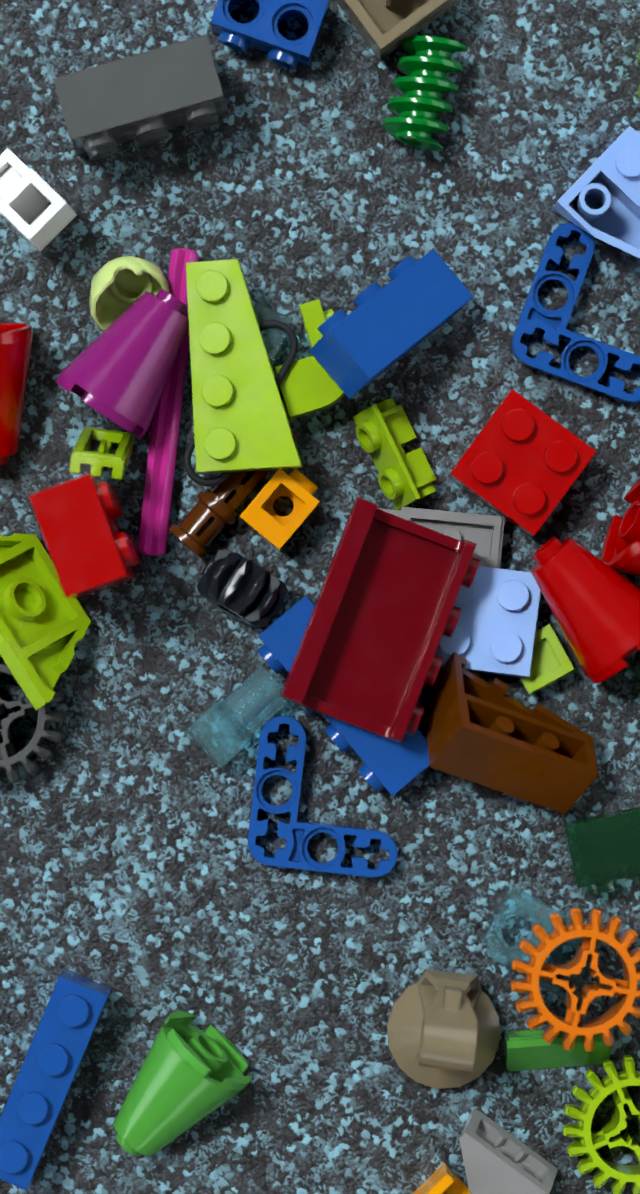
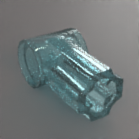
(230, 723)

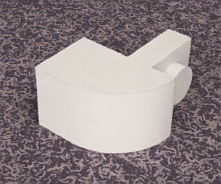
(31, 203)

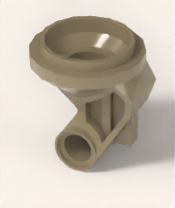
(443, 1029)

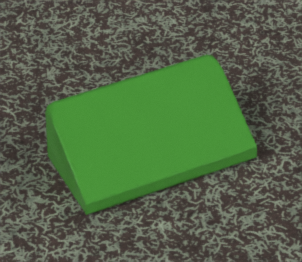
(529, 1051)

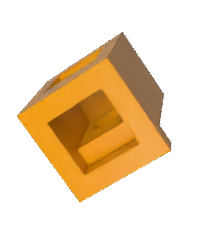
(261, 514)

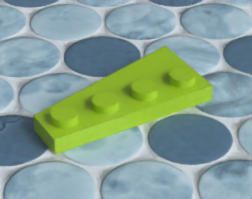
(234, 387)

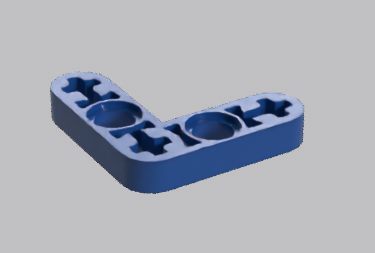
(554, 323)
(299, 832)

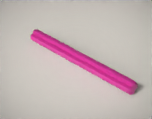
(166, 428)

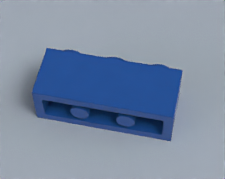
(389, 321)

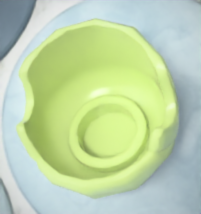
(120, 285)

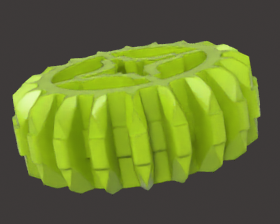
(609, 1133)

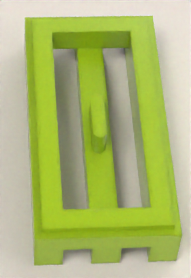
(102, 458)

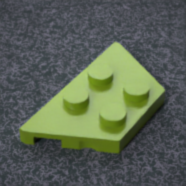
(36, 618)

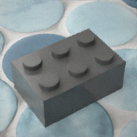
(141, 97)

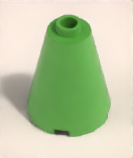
(178, 1084)

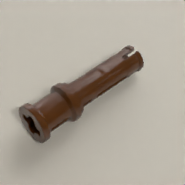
(216, 510)

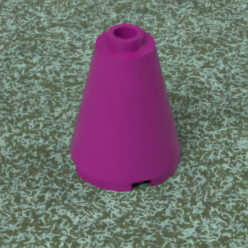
(130, 362)

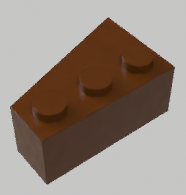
(502, 743)

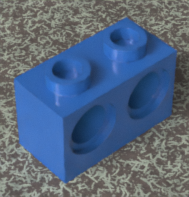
(264, 33)

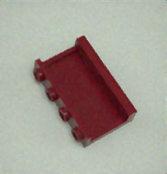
(380, 622)

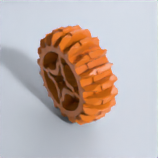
(554, 972)

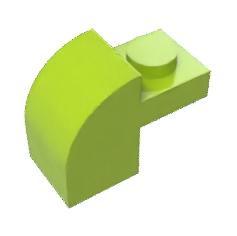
(307, 385)

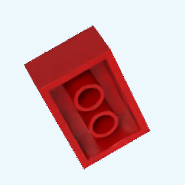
(84, 535)

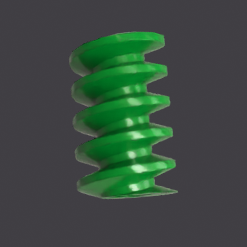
(423, 90)

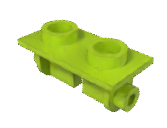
(381, 433)

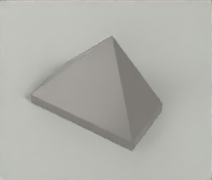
(500, 1162)

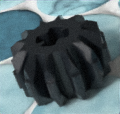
(242, 588)

